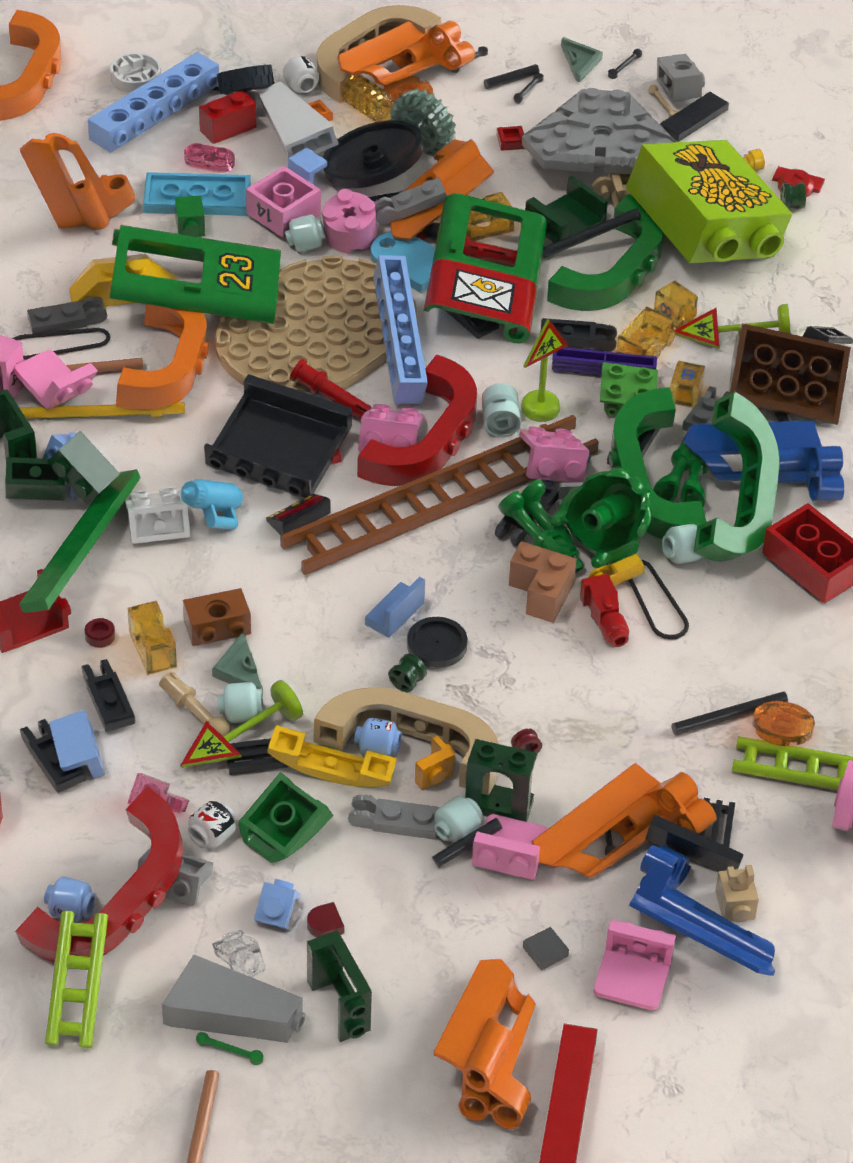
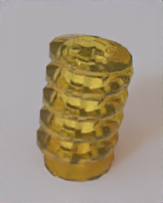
(368, 98)

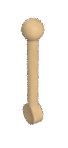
(653, 89)

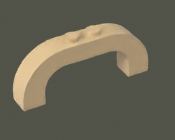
(359, 31)
(413, 716)

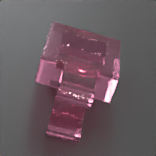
(161, 787)

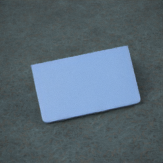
(76, 743)

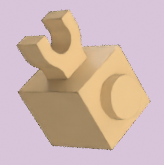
(737, 894)

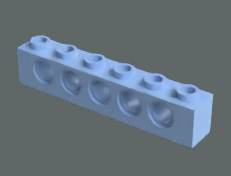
(153, 102)
(400, 330)

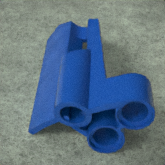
(800, 457)
(661, 901)

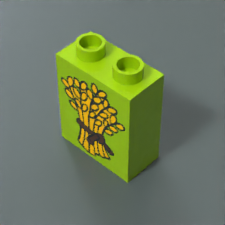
(708, 201)

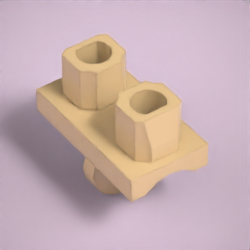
(613, 186)

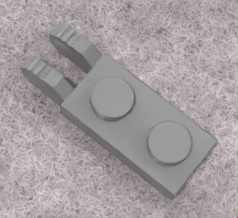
(410, 201)
(393, 816)

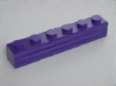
(591, 361)

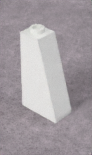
(296, 121)

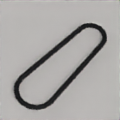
(64, 333)
(652, 625)

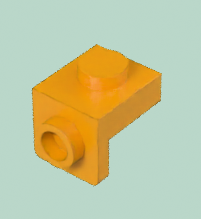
(435, 767)

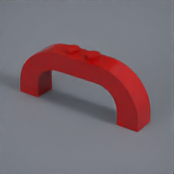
(401, 465)
(135, 898)

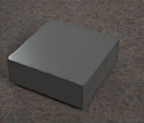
(545, 948)

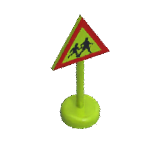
(706, 329)
(542, 404)
(213, 747)

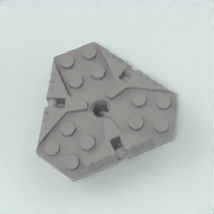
(593, 131)

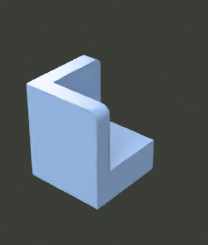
(306, 164)

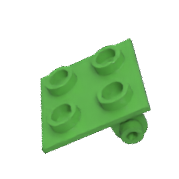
(622, 383)

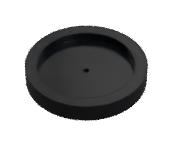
(437, 641)

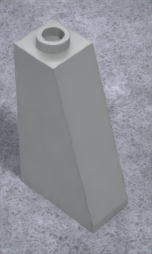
(231, 1003)

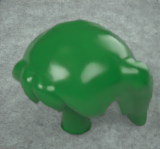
(607, 515)

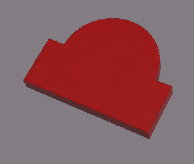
(795, 176)

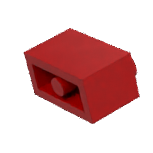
(227, 116)

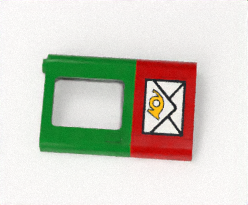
(480, 286)

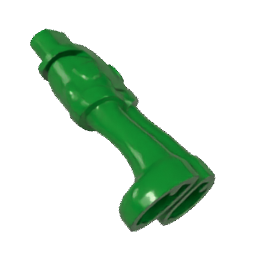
(669, 485)
(552, 538)

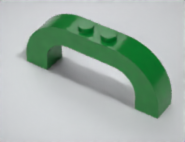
(611, 287)
(640, 414)
(758, 485)

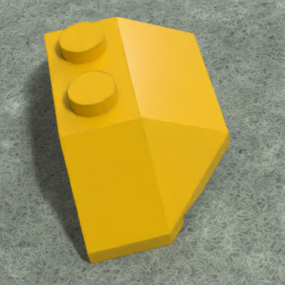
(98, 276)

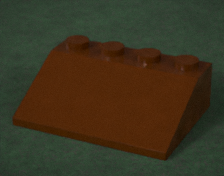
(789, 373)

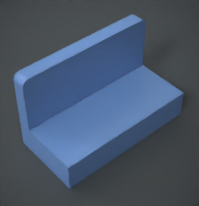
(396, 607)

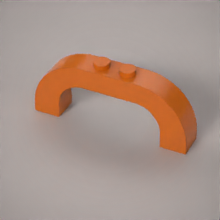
(27, 91)
(170, 384)

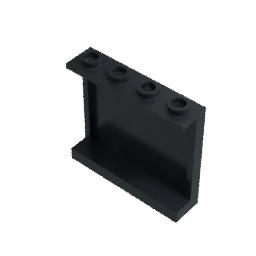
(280, 437)

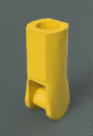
(621, 570)

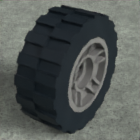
(245, 79)

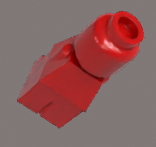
(602, 600)

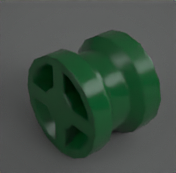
(793, 195)
(407, 673)

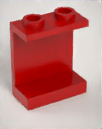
(23, 628)

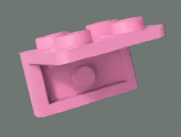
(52, 380)
(390, 426)
(555, 455)
(509, 849)
(635, 965)

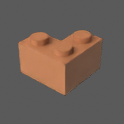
(544, 576)

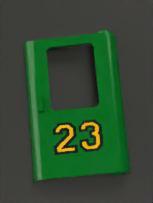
(234, 283)

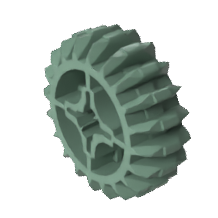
(428, 116)

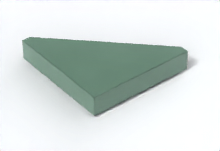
(580, 57)
(237, 664)

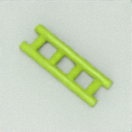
(780, 771)
(88, 996)

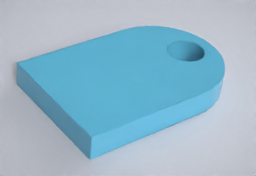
(418, 257)

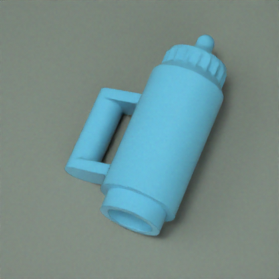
(214, 497)

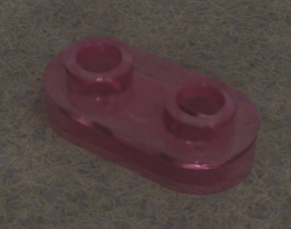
(209, 158)

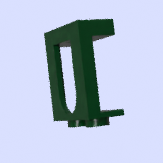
(509, 761)
(325, 967)

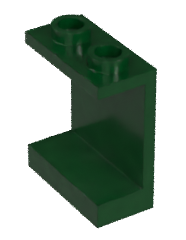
(572, 212)
(15, 429)

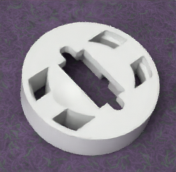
(132, 63)

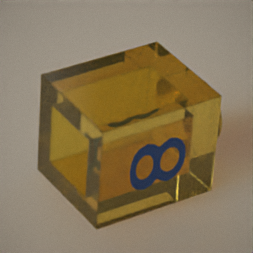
(676, 303)
(687, 383)

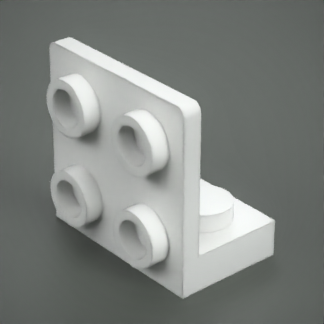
(157, 516)

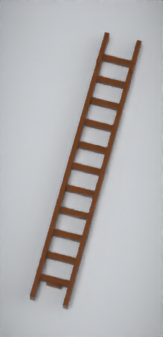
(424, 515)

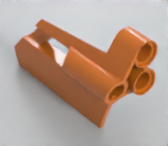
(409, 51)
(460, 172)
(77, 204)
(627, 808)
(486, 1048)

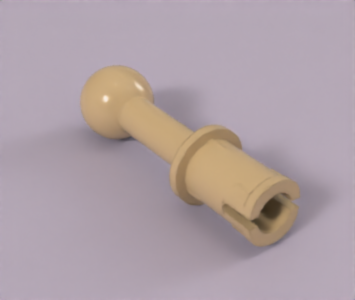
(185, 697)

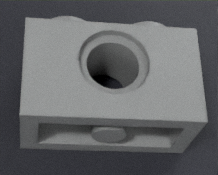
(680, 77)

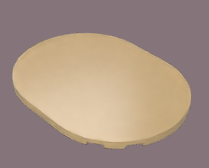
(321, 315)

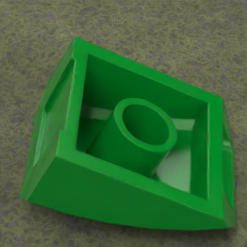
(282, 820)

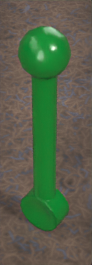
(255, 1056)

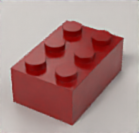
(812, 552)

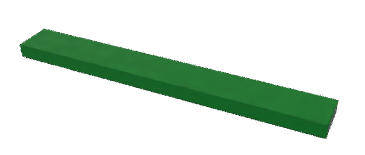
(79, 543)

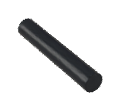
(511, 76)
(465, 843)

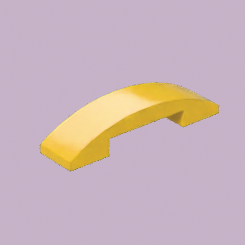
(330, 764)

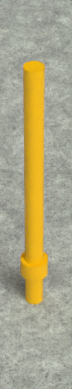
(98, 410)

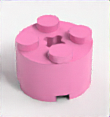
(349, 221)

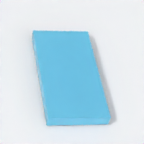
(219, 192)

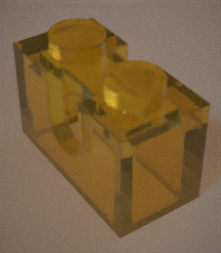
(497, 225)
(647, 334)
(157, 644)

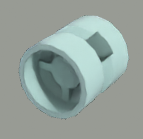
(501, 410)

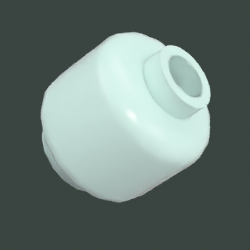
(305, 233)
(679, 544)
(240, 702)
(457, 819)

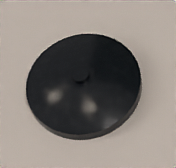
(373, 154)

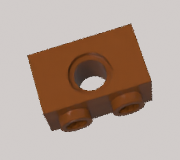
(216, 616)

